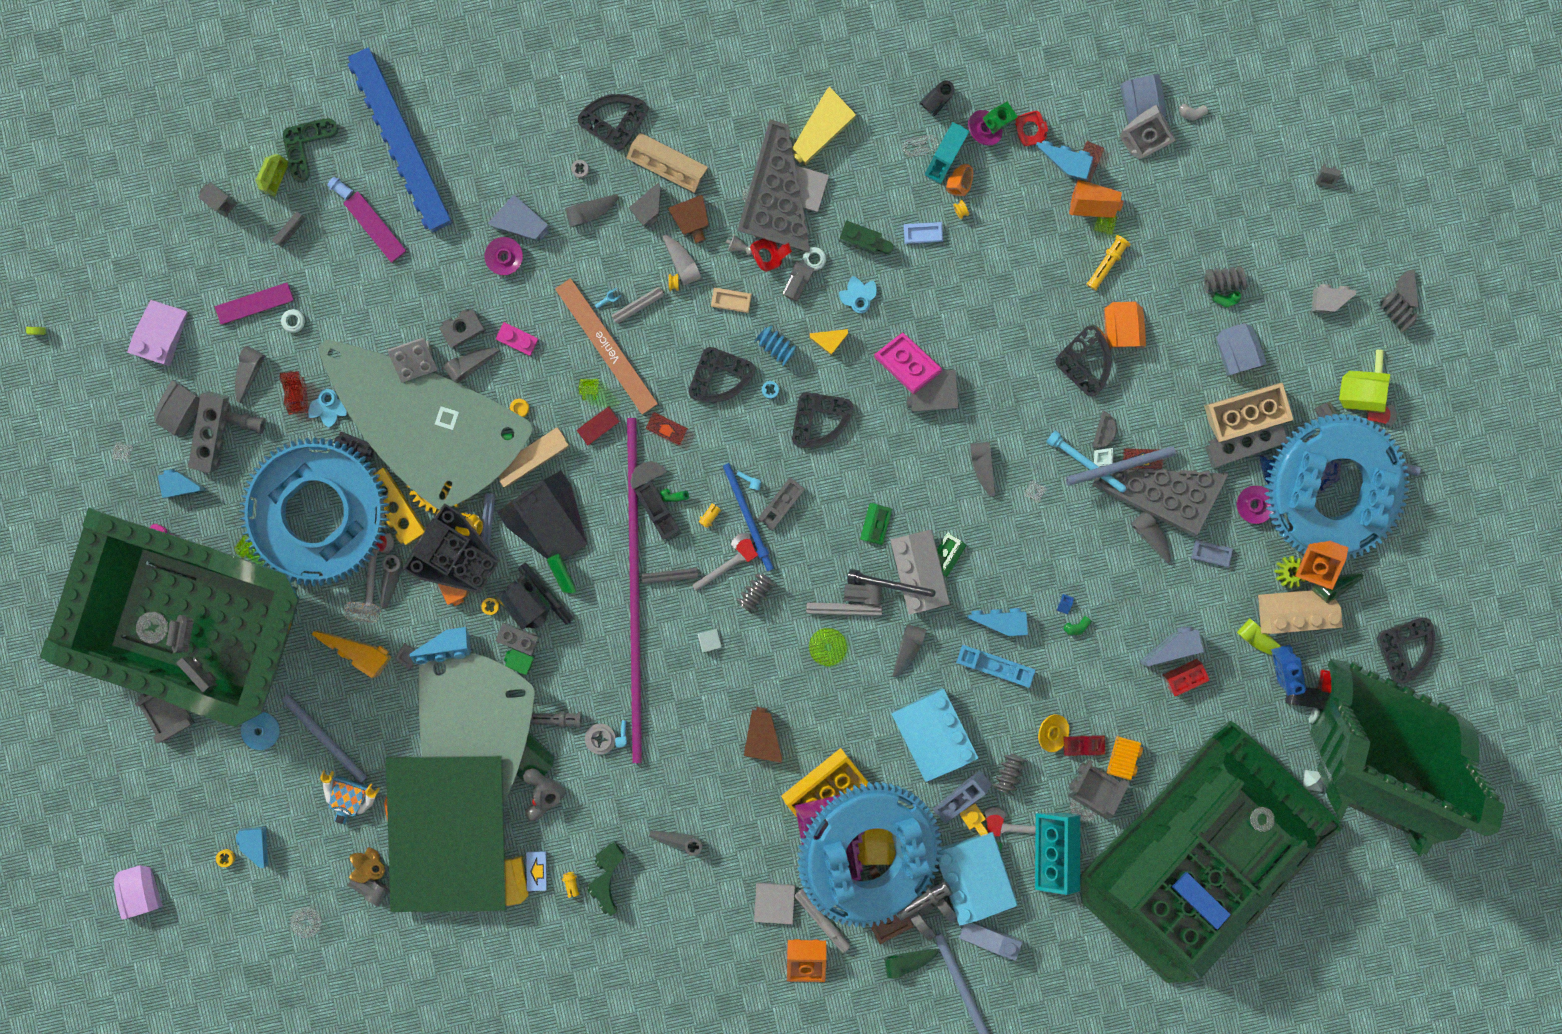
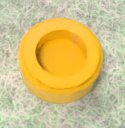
(520, 407)

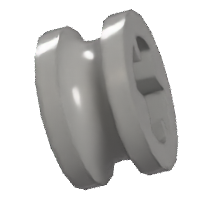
(574, 169)

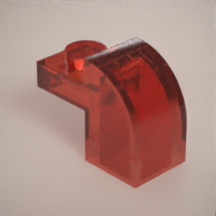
(294, 392)

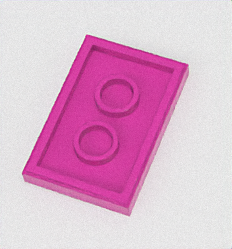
(908, 363)

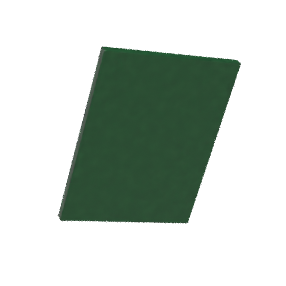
(446, 833)

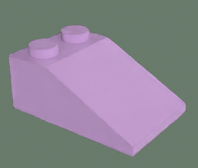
(158, 333)

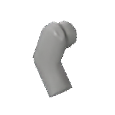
(1191, 113)

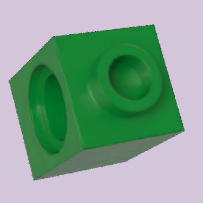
(1000, 117)
(519, 661)

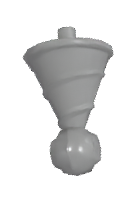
(737, 245)

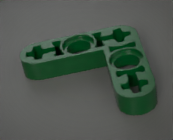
(298, 144)

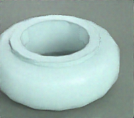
(814, 250)
(301, 321)

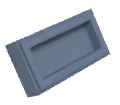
(1211, 553)

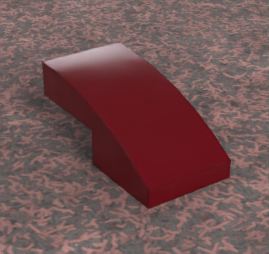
(598, 425)
(1084, 745)

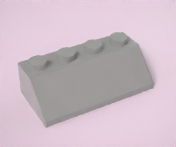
(920, 566)

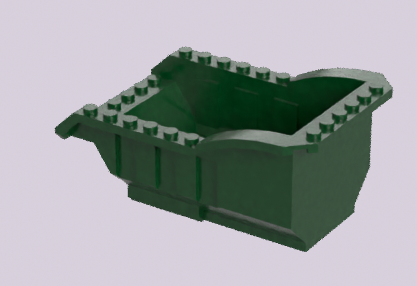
(236, 609)
(1402, 759)
(1205, 830)

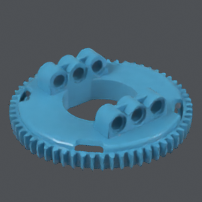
(289, 473)
(1298, 478)
(825, 862)

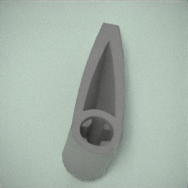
(682, 261)

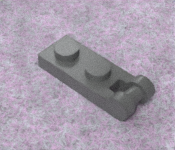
(781, 503)

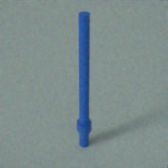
(762, 550)

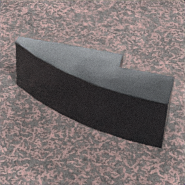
(658, 511)

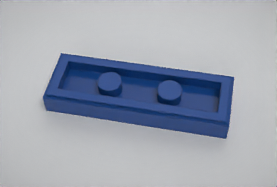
(1201, 900)

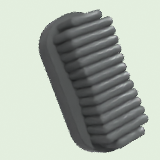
(180, 634)

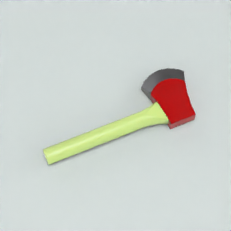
(1390, 413)

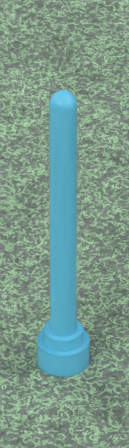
(1057, 441)

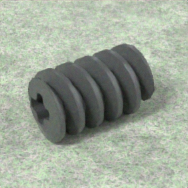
(1225, 277)
(1398, 310)
(756, 592)
(1010, 773)

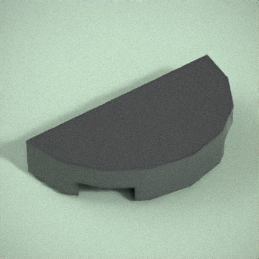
(1407, 288)
(1105, 431)
(645, 472)

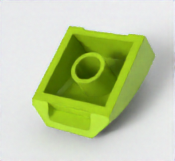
(271, 174)
(1364, 391)

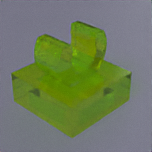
(1105, 225)
(587, 387)
(242, 547)

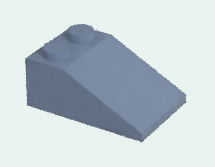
(1177, 645)

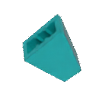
(946, 152)

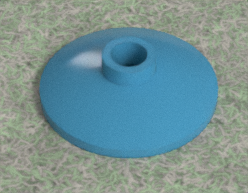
(269, 728)

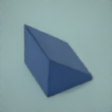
(1065, 604)

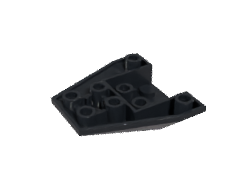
(547, 518)
(450, 557)

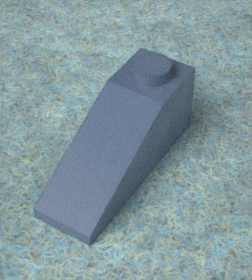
(963, 797)
(991, 940)

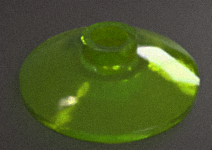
(823, 637)

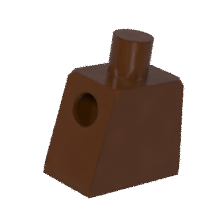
(691, 218)

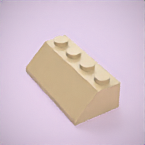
(1249, 412)
(1297, 612)

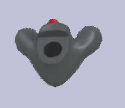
(546, 794)

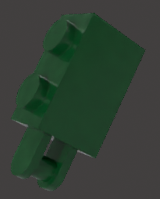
(864, 239)

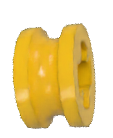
(961, 209)
(674, 282)
(496, 607)
(231, 858)

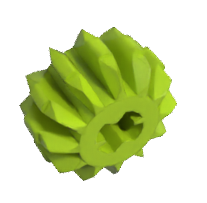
(1284, 575)

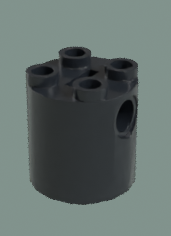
(525, 603)

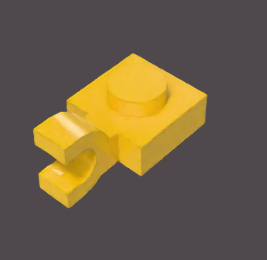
(973, 817)

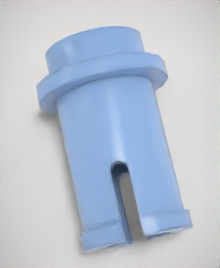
(340, 188)

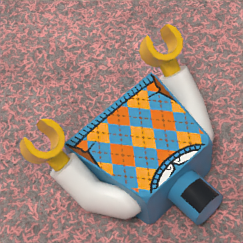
(347, 796)

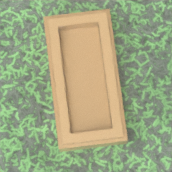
(731, 300)

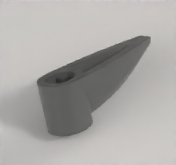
(588, 211)
(465, 365)
(248, 367)
(983, 465)
(1148, 529)
(390, 578)
(909, 647)
(678, 841)

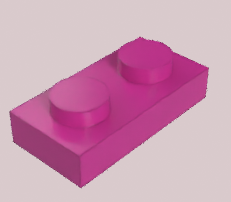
(517, 339)

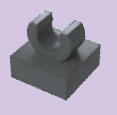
(1328, 176)

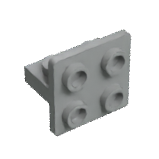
(412, 359)

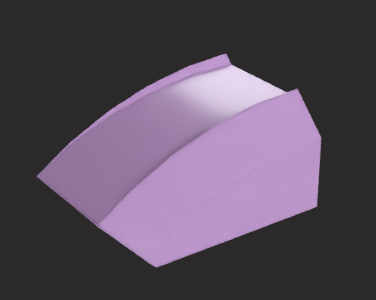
(136, 891)

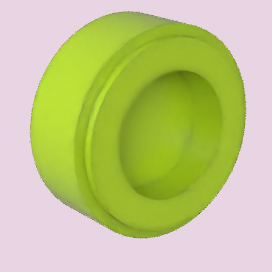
(33, 330)

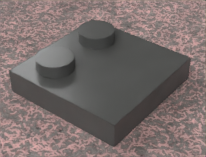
(193, 668)

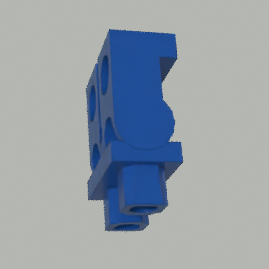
(1288, 670)

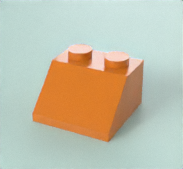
(1322, 563)
(806, 960)

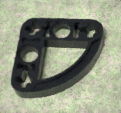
(613, 132)
(1074, 356)
(718, 363)
(815, 406)
(1397, 639)

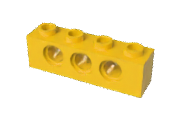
(394, 494)

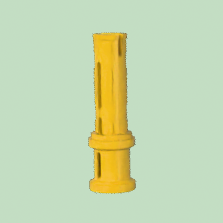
(1112, 254)

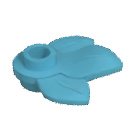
(858, 292)
(327, 410)

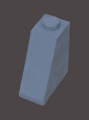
(519, 221)

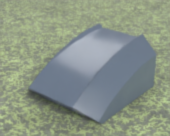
(1141, 95)
(1240, 349)

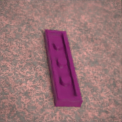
(375, 227)
(254, 303)

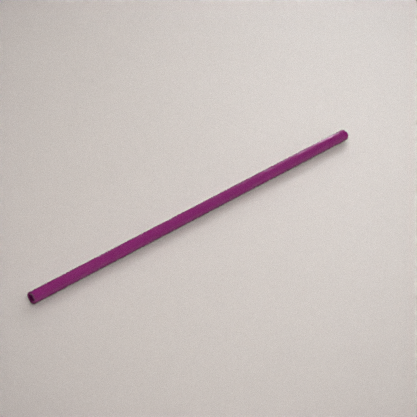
(634, 595)

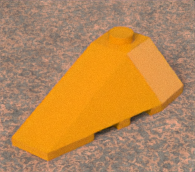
(365, 657)

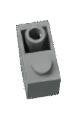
(1330, 299)

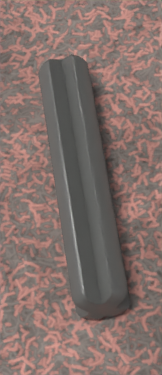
(670, 575)

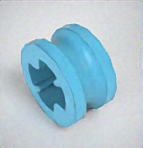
(764, 390)

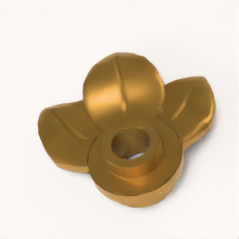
(363, 866)

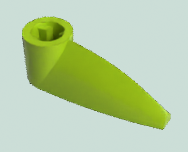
(1252, 634)

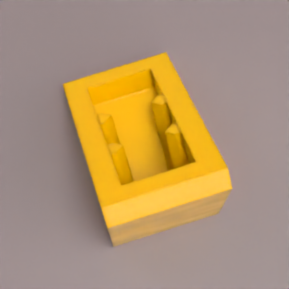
(829, 340)

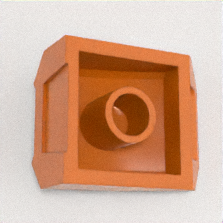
(1125, 325)

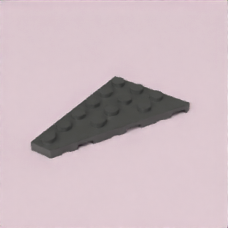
(774, 200)
(1171, 496)

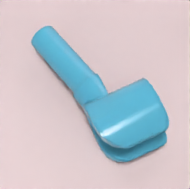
(610, 297)
(755, 483)
(622, 741)

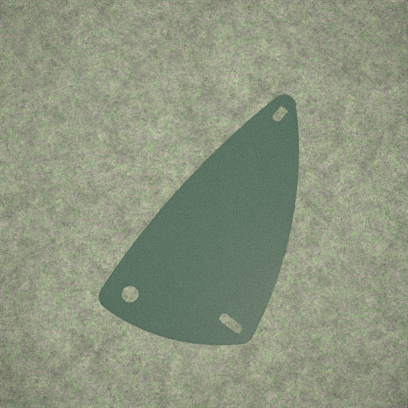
(402, 430)
(470, 713)

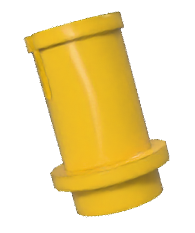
(709, 516)
(571, 884)

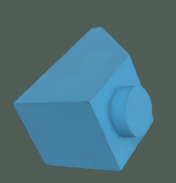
(177, 484)
(254, 845)

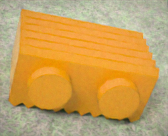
(1124, 758)

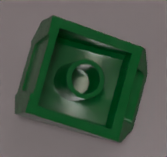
(535, 757)

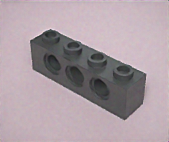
(1218, 457)
(198, 458)

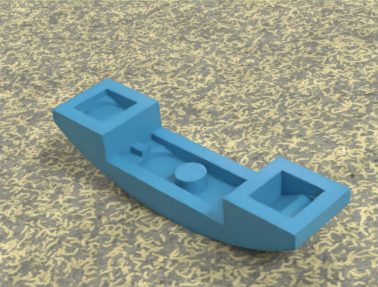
(996, 666)

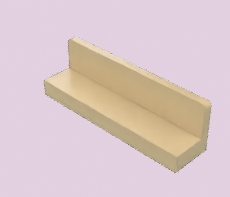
(666, 162)
(534, 456)

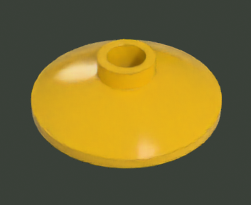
(1052, 733)

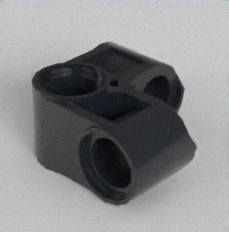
(935, 100)

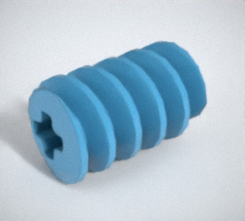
(776, 345)

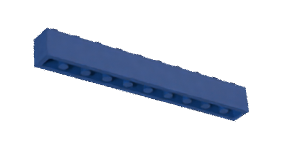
(399, 139)

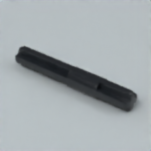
(557, 606)

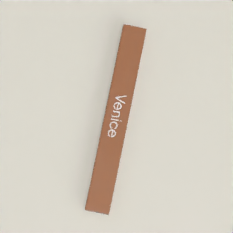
(606, 346)

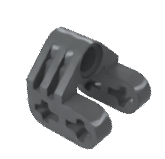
(923, 926)

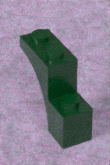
(600, 887)

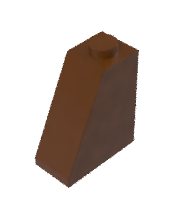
(762, 737)

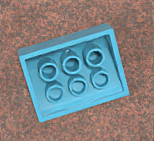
(934, 735)
(976, 878)

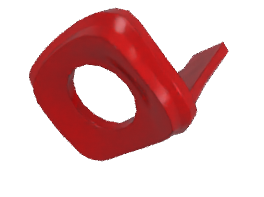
(1036, 117)
(776, 254)

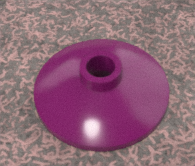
(980, 131)
(502, 246)
(1244, 508)

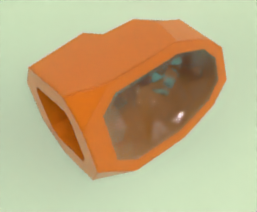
(960, 181)

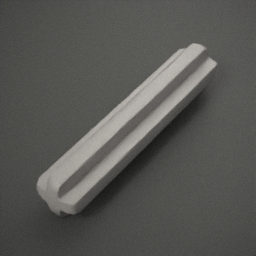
(638, 305)

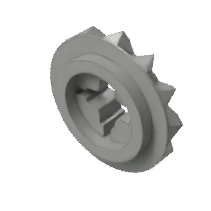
(605, 746)

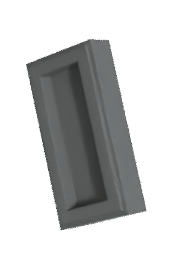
(289, 229)

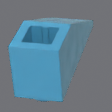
(1071, 163)
(1008, 623)
(447, 645)

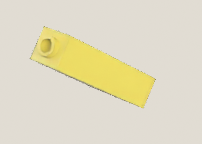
(823, 126)

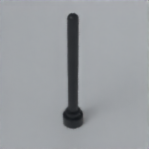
(856, 577)

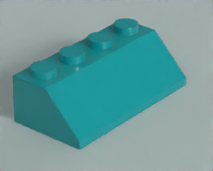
(1057, 854)

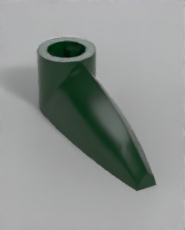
(1342, 584)
(904, 963)

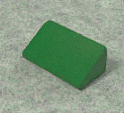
(876, 524)
(949, 552)
(561, 574)

